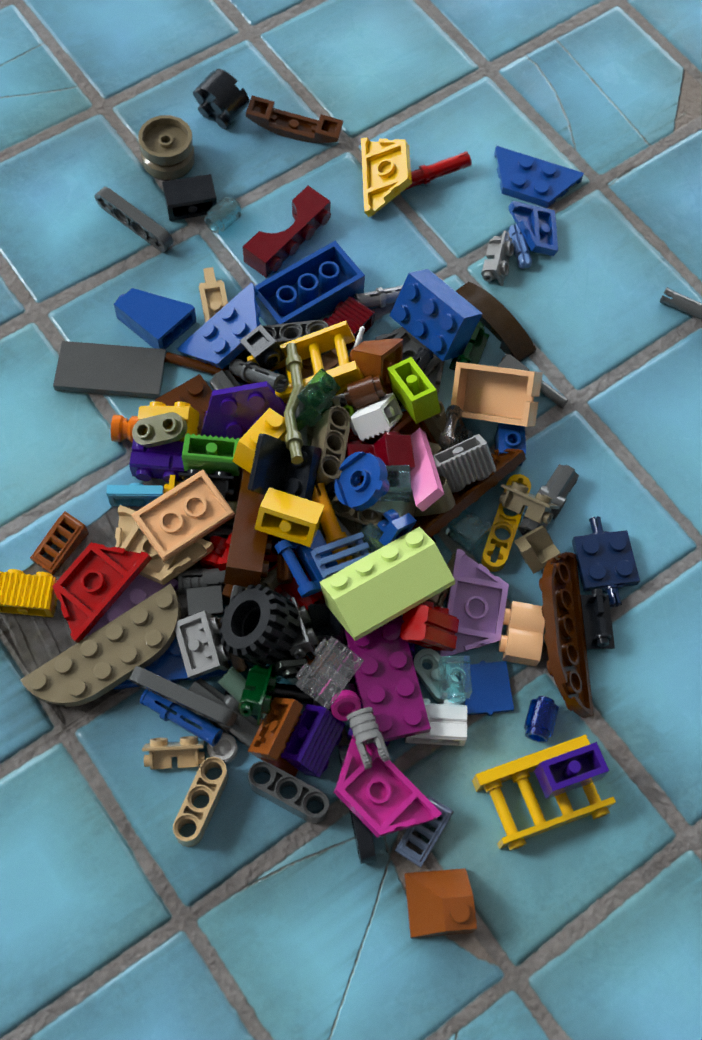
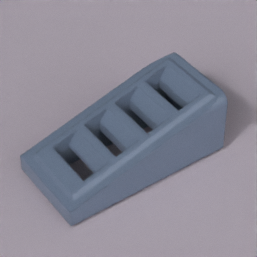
(413, 856)

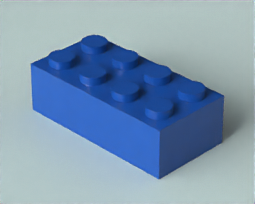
(310, 287)

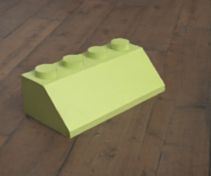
(386, 583)

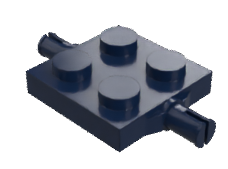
(605, 561)

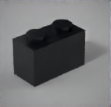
(189, 197)

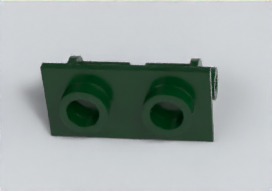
(474, 348)
(258, 701)

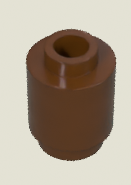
(365, 391)

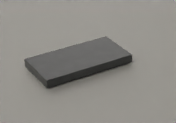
(110, 369)

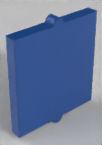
(490, 689)

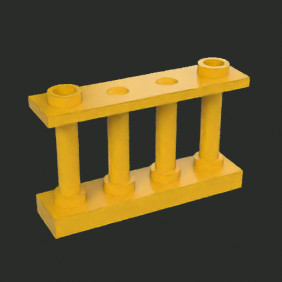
(319, 342)
(519, 771)

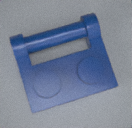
(286, 549)

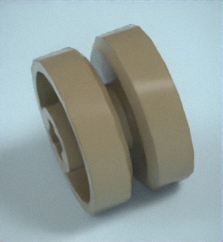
(166, 147)

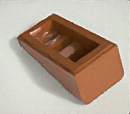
(52, 537)

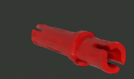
(441, 168)

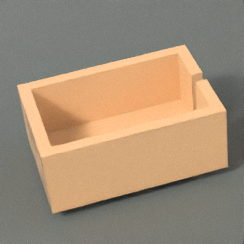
(496, 393)

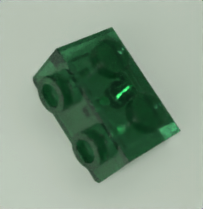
(317, 398)

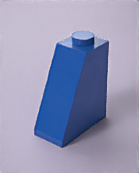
(154, 317)

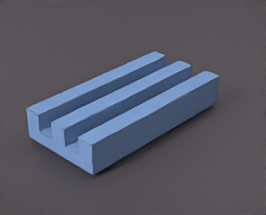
(320, 562)

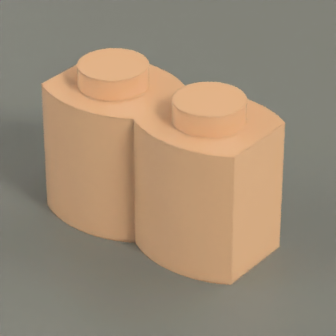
(523, 634)

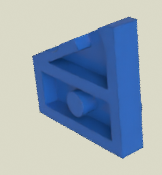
(536, 226)

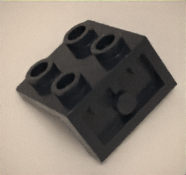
(274, 468)

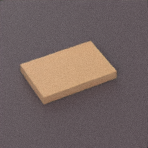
(183, 515)

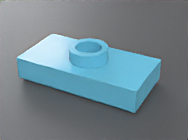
(133, 494)

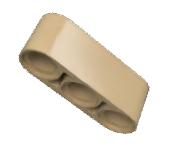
(200, 816)

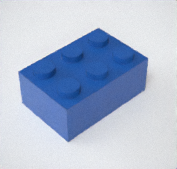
(435, 314)

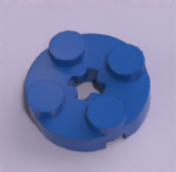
(373, 486)

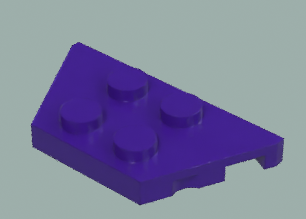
(238, 408)

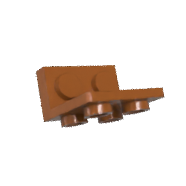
(275, 733)

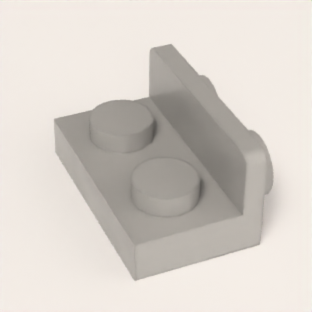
(201, 644)

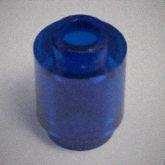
(541, 719)

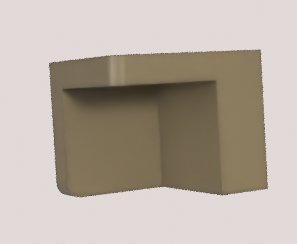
(537, 548)

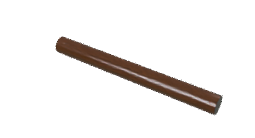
(197, 365)

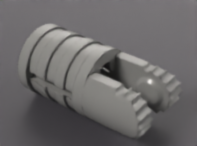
(366, 732)

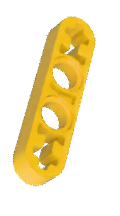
(505, 522)

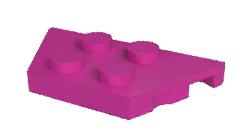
(381, 794)

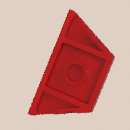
(95, 584)

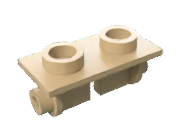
(162, 752)

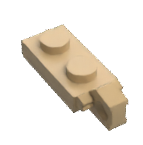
(212, 294)

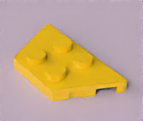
(385, 172)

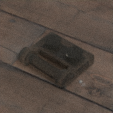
(454, 430)

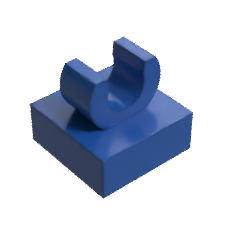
(395, 526)

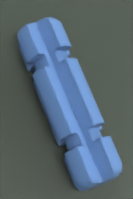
(520, 247)

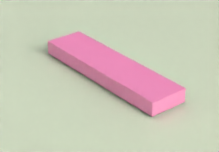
(424, 477)

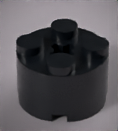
(220, 98)

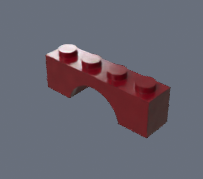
(268, 250)

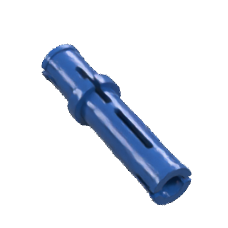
(208, 733)

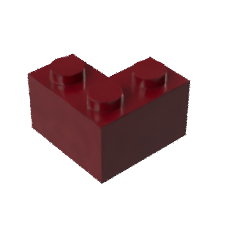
(391, 448)

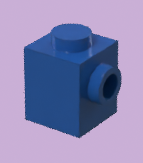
(510, 437)

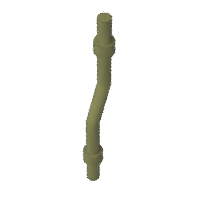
(293, 437)

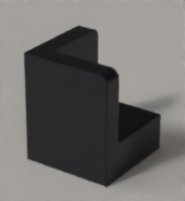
(325, 623)

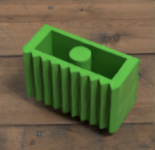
(210, 454)

